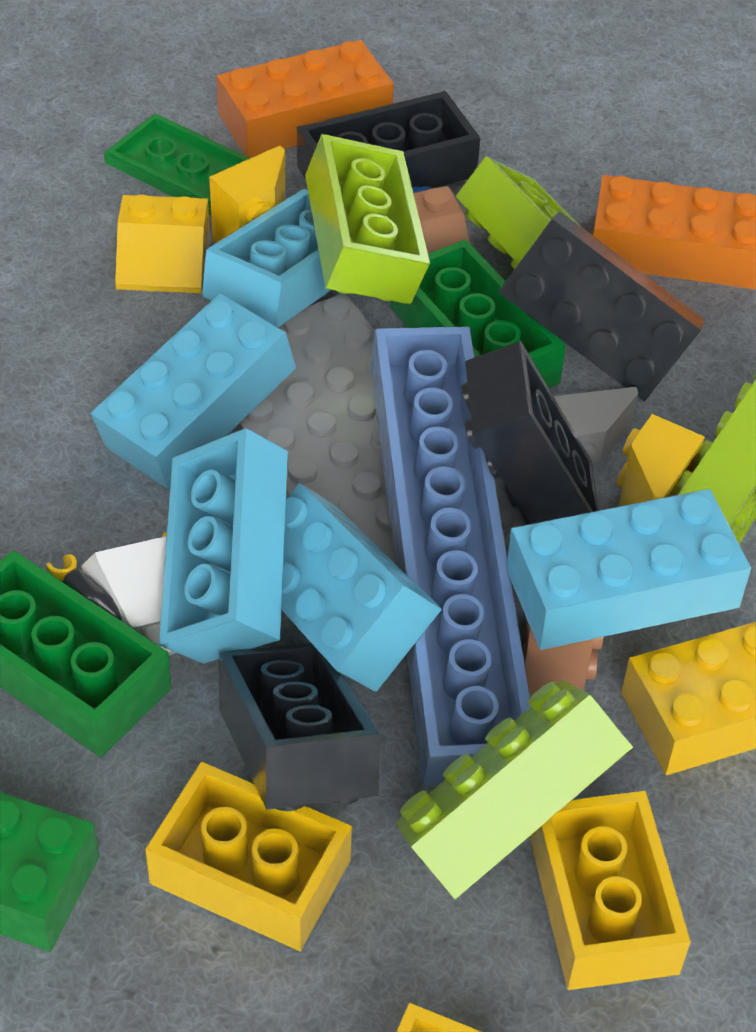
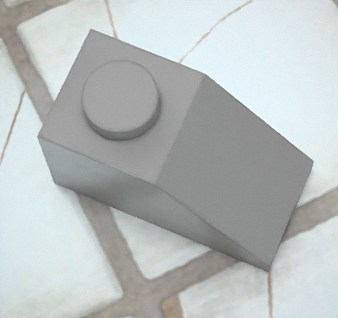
(599, 417)

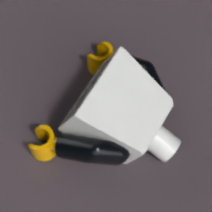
(123, 583)

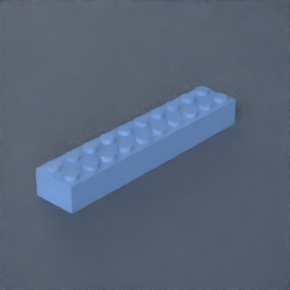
(450, 542)

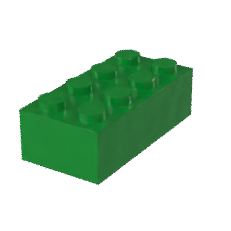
(463, 292)
(74, 658)
(42, 869)

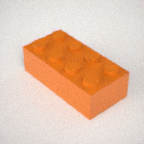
(272, 99)
(679, 230)

